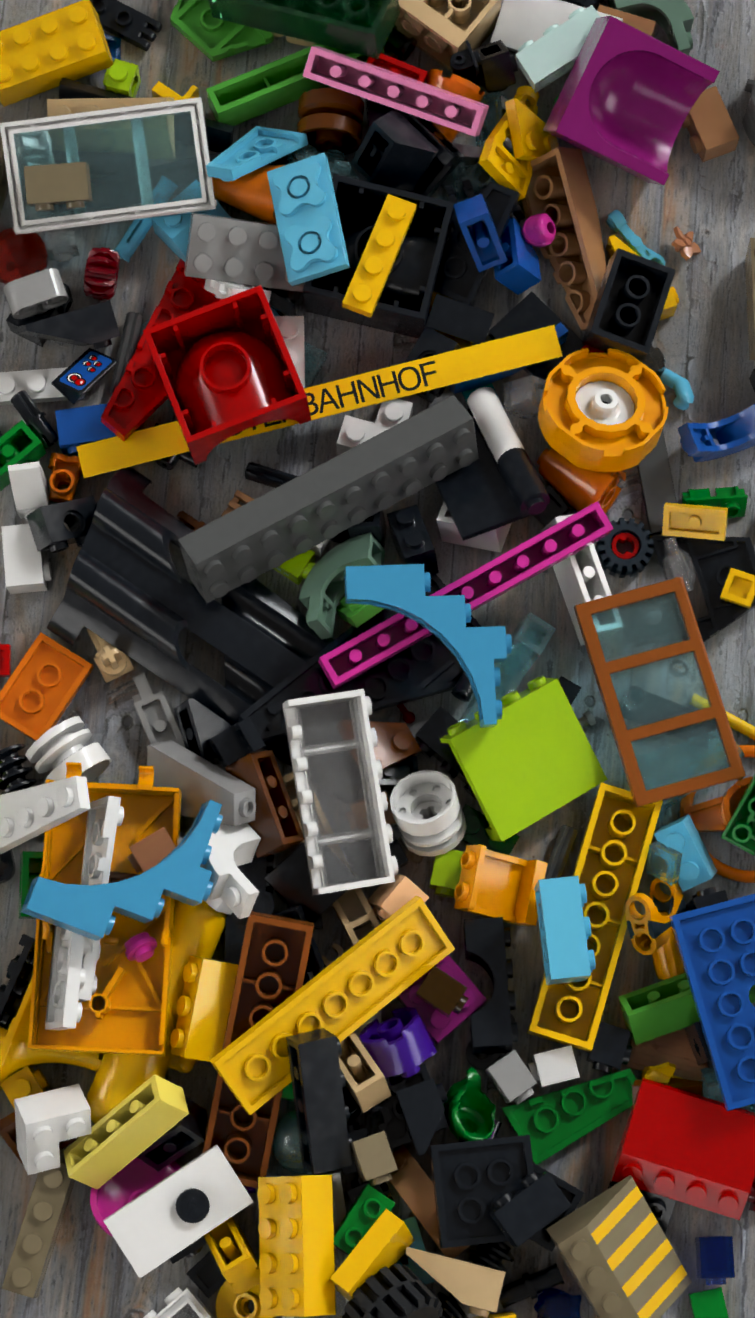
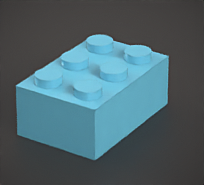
(564, 930)

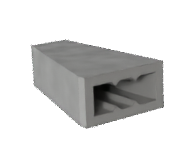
(201, 782)

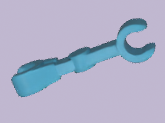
(617, 222)

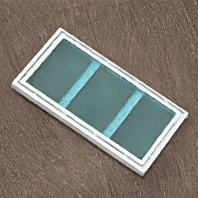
(138, 156)

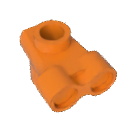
(64, 471)

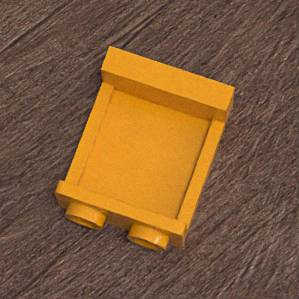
(498, 885)

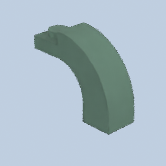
(671, 15)
(325, 581)

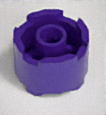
(398, 1043)

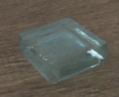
(664, 863)

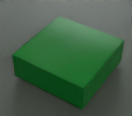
(708, 1304)

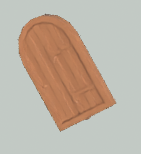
(667, 1048)

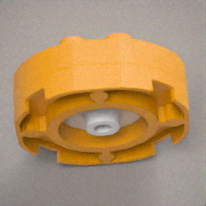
(602, 410)

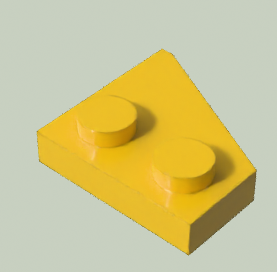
(527, 132)

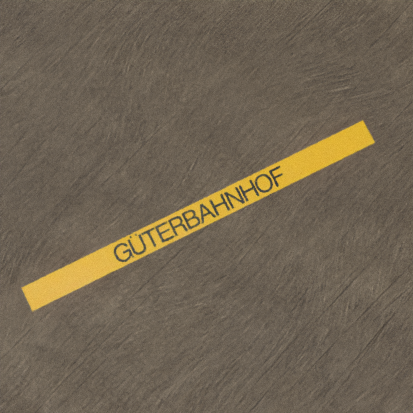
(342, 396)

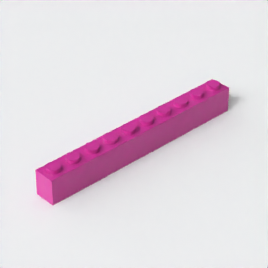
(478, 587)

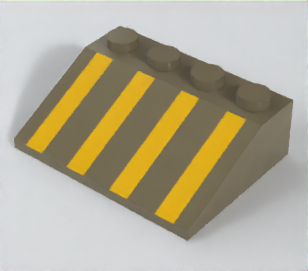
(620, 1255)

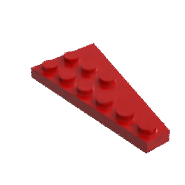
(141, 387)

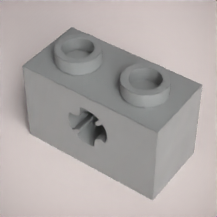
(511, 1078)

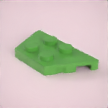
(215, 36)

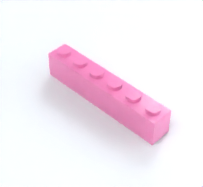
(395, 91)

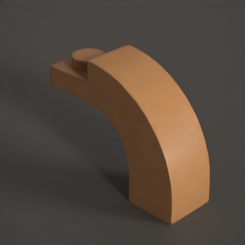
(419, 1195)

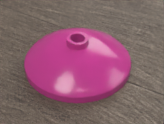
(125, 1187)

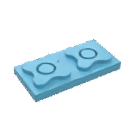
(308, 219)

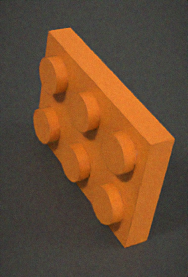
(42, 687)

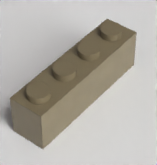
(39, 1232)

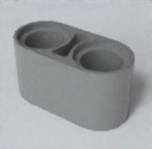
(35, 293)

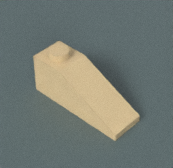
(467, 1282)

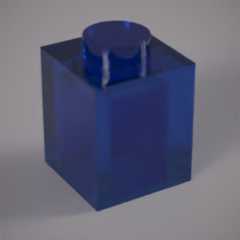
(715, 1259)

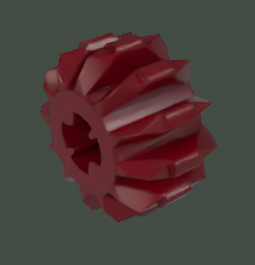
(101, 273)

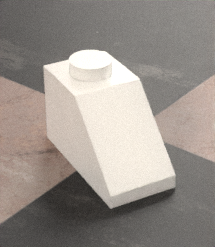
(28, 487)

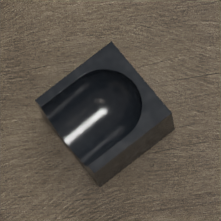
(411, 283)

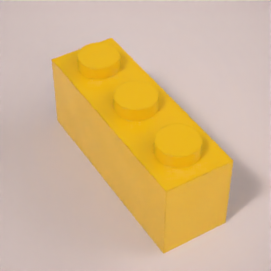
(203, 1008)

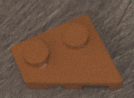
(394, 743)

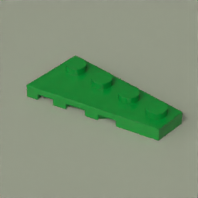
(570, 1113)

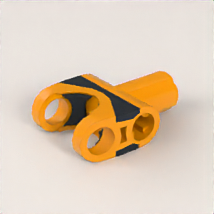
(653, 932)

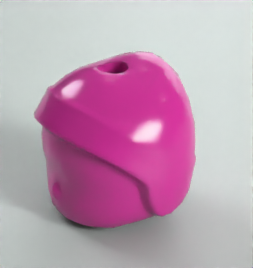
(539, 230)

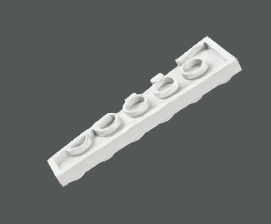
(39, 809)

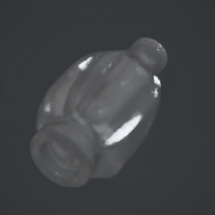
(678, 563)

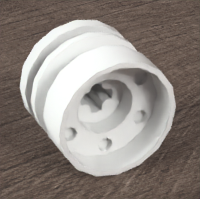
(66, 744)
(428, 813)

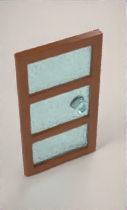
(659, 692)

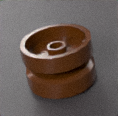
(331, 119)

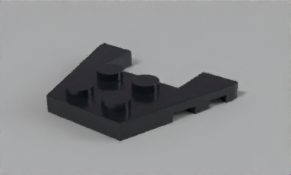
(712, 565)

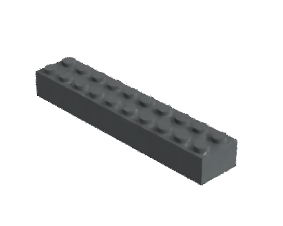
(329, 499)

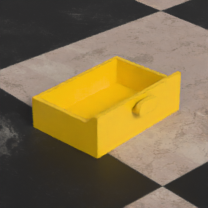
(378, 1249)

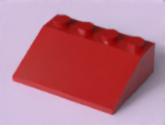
(688, 1149)

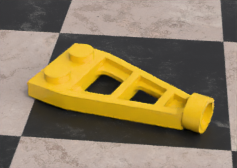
(498, 160)

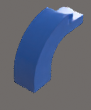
(720, 437)

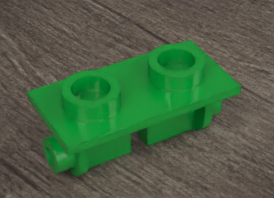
(727, 497)

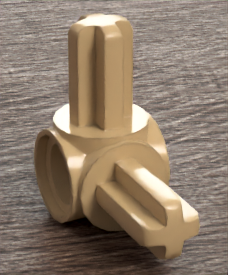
(109, 659)

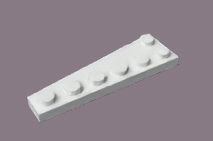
(96, 866)

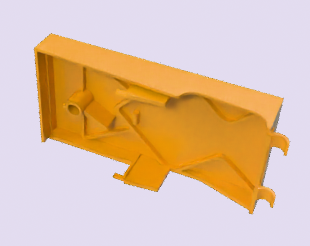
(131, 996)

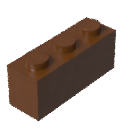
(274, 812)

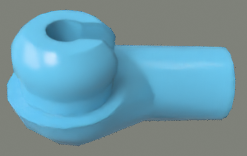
(682, 389)

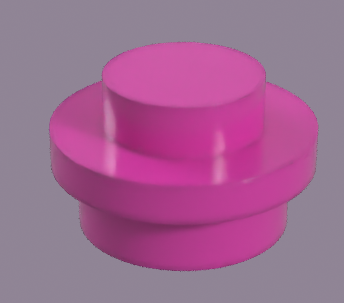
(140, 947)

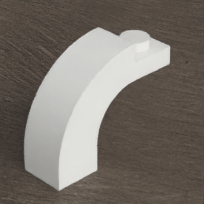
(232, 848)

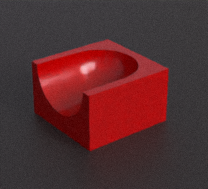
(226, 370)

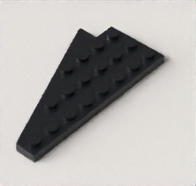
(406, 677)

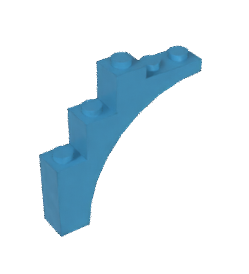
(475, 648)
(90, 907)

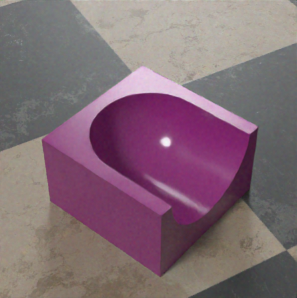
(628, 98)

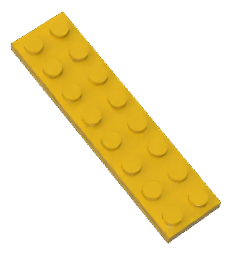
(335, 1000)

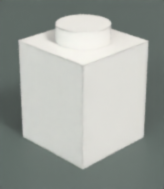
(554, 1066)

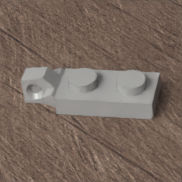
(155, 713)

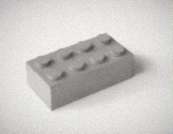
(236, 252)

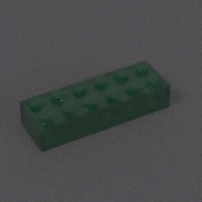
(340, 24)

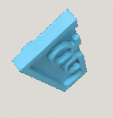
(254, 151)

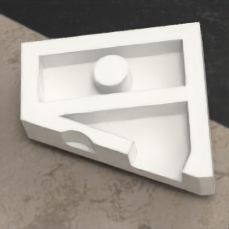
(226, 289)

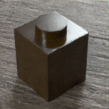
(442, 992)

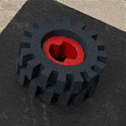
(630, 562)

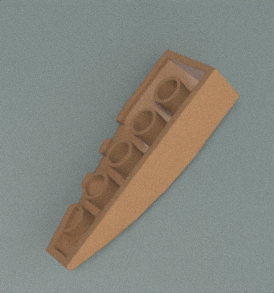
(577, 252)

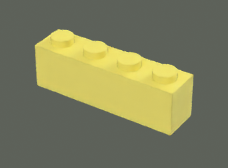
(126, 1132)

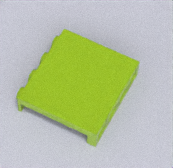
(528, 760)

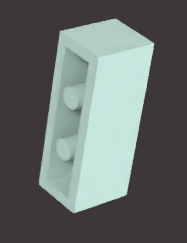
(556, 50)

